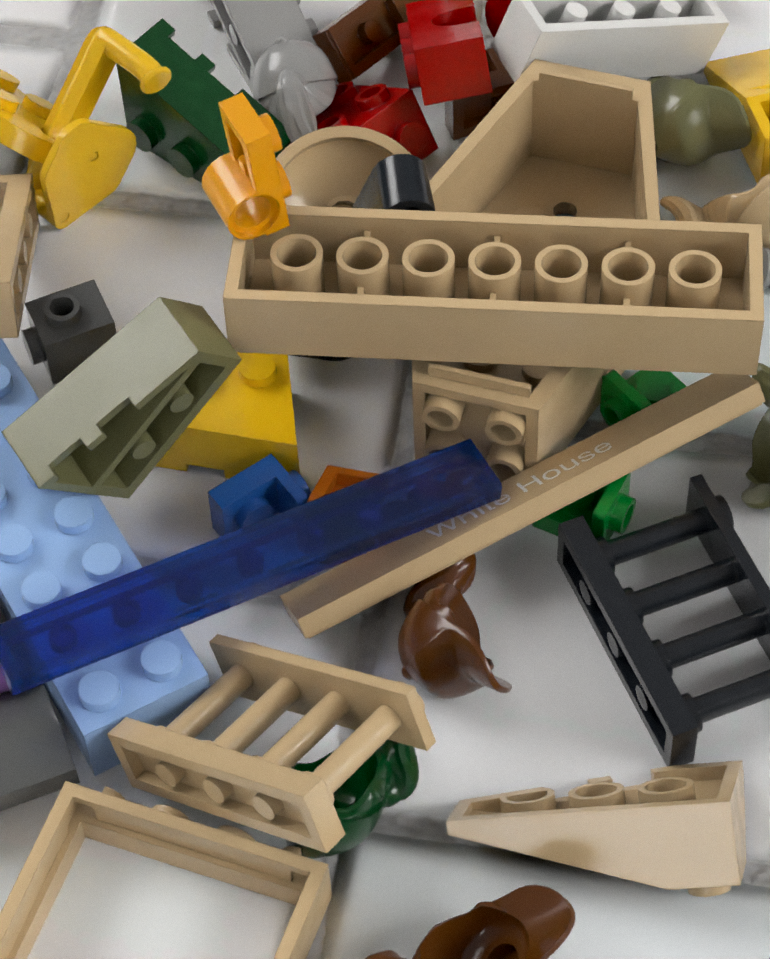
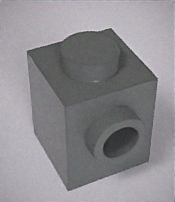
(67, 328)

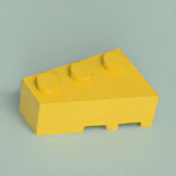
(242, 421)

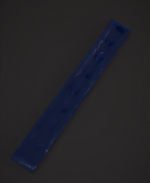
(243, 565)

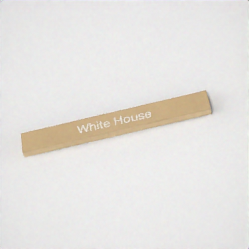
(523, 500)

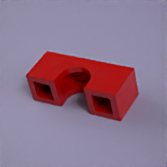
(444, 50)

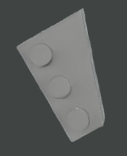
(256, 25)

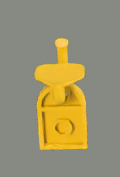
(69, 155)

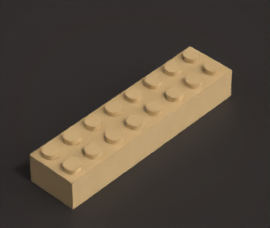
(501, 290)

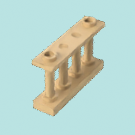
(266, 789)

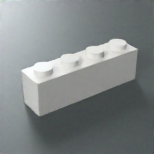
(611, 35)

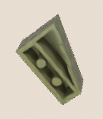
(124, 402)

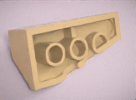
(663, 833)

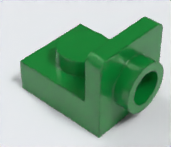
(626, 397)
(604, 510)

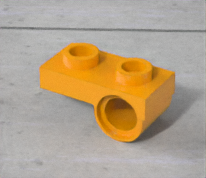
(248, 181)

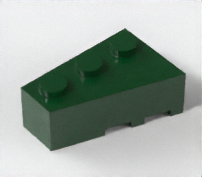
(184, 117)

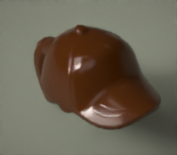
(442, 637)
(517, 926)

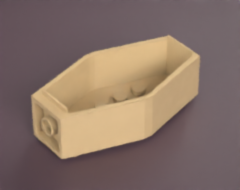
(546, 148)

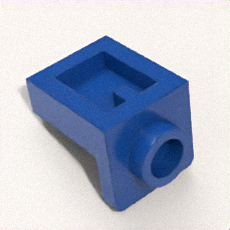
(255, 495)

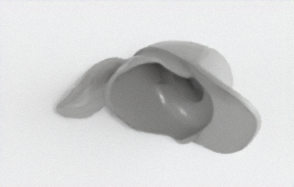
(294, 84)

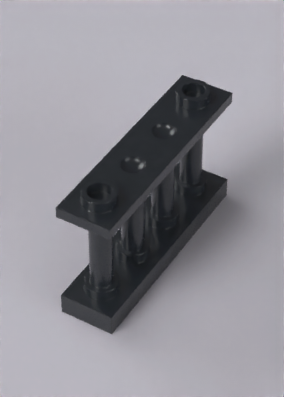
(619, 615)

